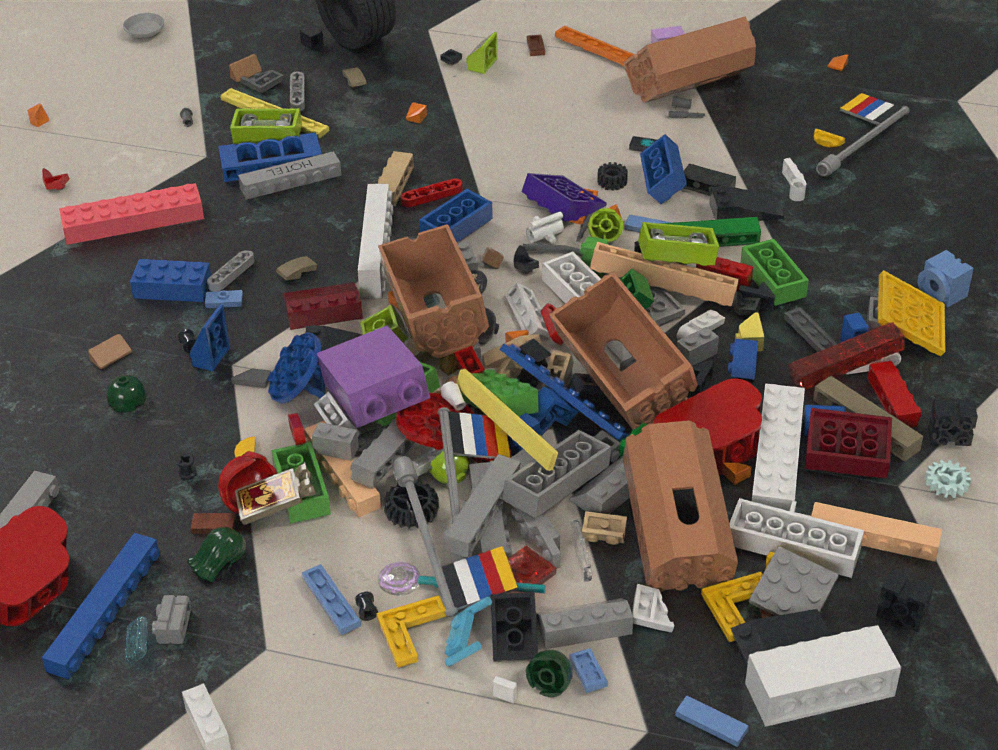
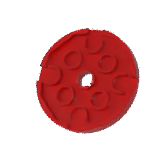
(418, 424)

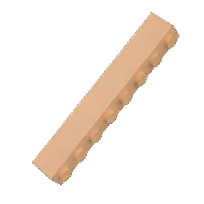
(670, 276)

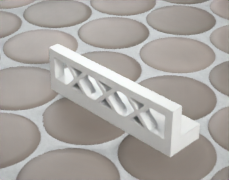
(527, 310)

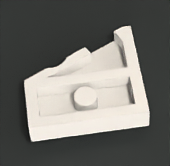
(650, 610)

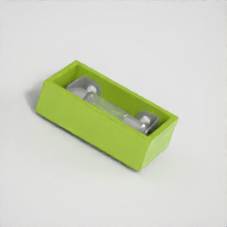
(265, 125)
(677, 244)

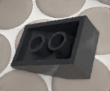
(514, 626)

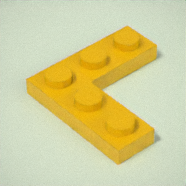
(722, 597)
(396, 620)

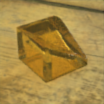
(448, 364)

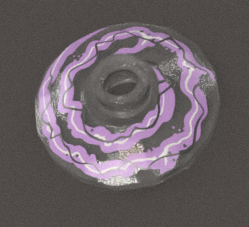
(399, 578)

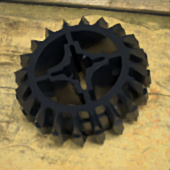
(399, 507)

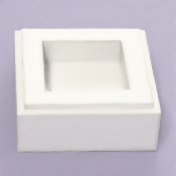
(504, 689)

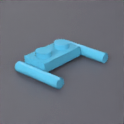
(460, 631)

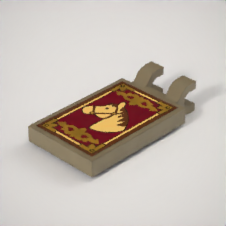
(274, 494)

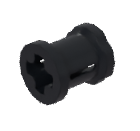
(187, 338)
(186, 466)
(367, 610)

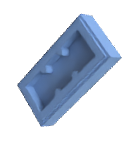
(225, 298)
(588, 670)

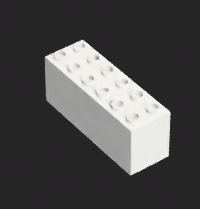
(822, 675)

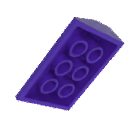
(561, 195)

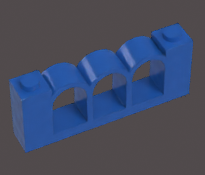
(231, 155)

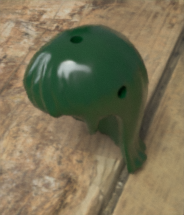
(216, 551)

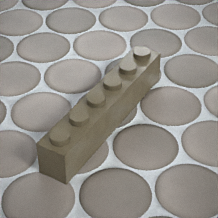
(904, 440)

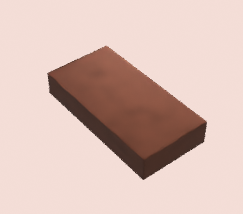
(535, 45)
(207, 522)

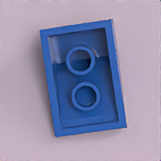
(211, 342)

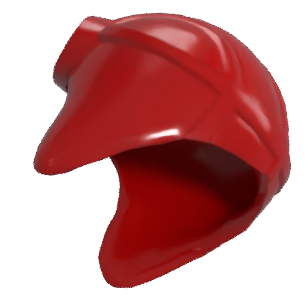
(242, 472)

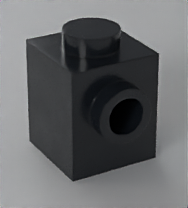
(311, 37)

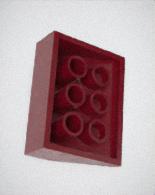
(323, 305)
(849, 443)

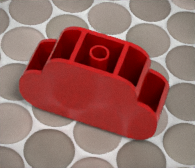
(729, 414)
(31, 563)

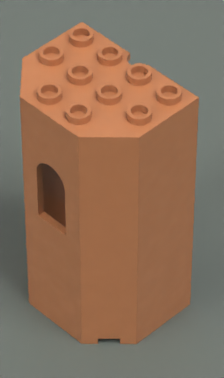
(691, 59)
(428, 267)
(612, 313)
(671, 552)

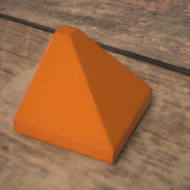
(838, 62)

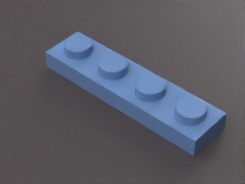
(331, 599)

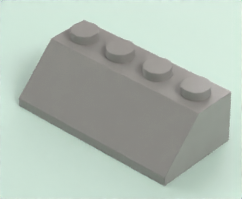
(605, 491)
(585, 623)

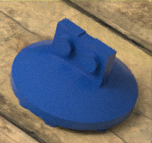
(297, 370)

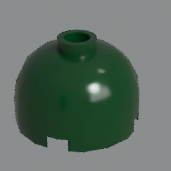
(125, 393)
(549, 672)

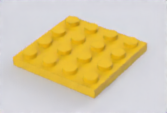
(913, 312)

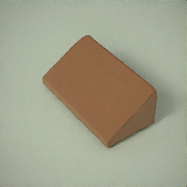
(245, 67)
(109, 351)

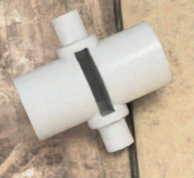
(545, 228)

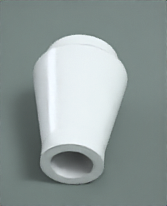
(453, 395)

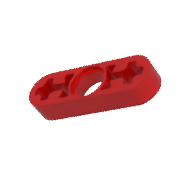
(545, 311)

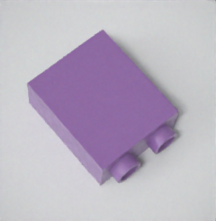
(373, 376)

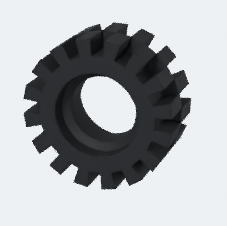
(612, 176)

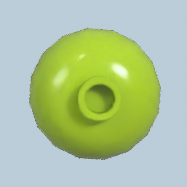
(605, 225)
(439, 468)

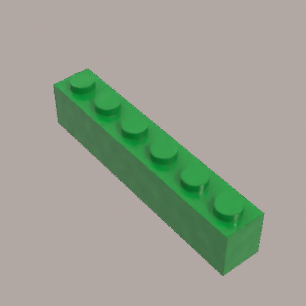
(730, 231)

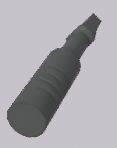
(684, 114)
(584, 227)

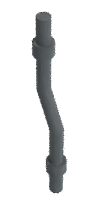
(541, 248)

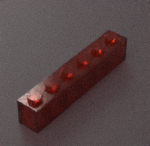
(847, 356)

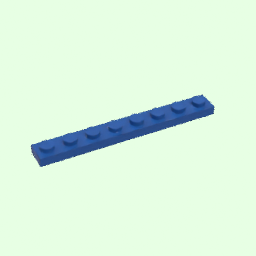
(569, 395)

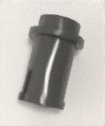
(681, 102)
(186, 115)

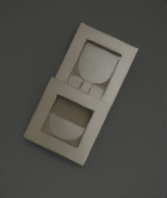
(354, 77)
(294, 268)

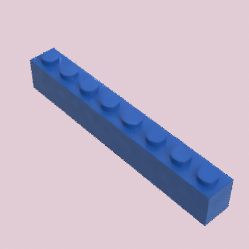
(100, 606)

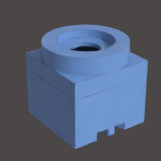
(945, 278)

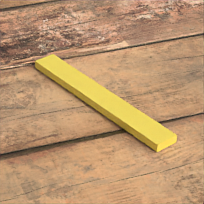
(248, 102)
(507, 420)

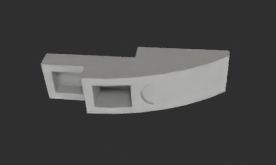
(541, 532)

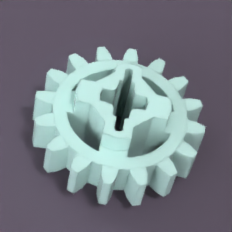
(947, 478)

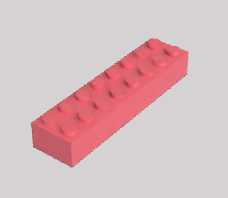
(131, 213)

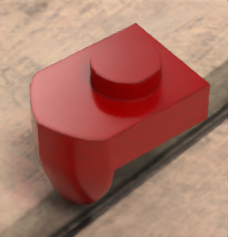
(54, 182)

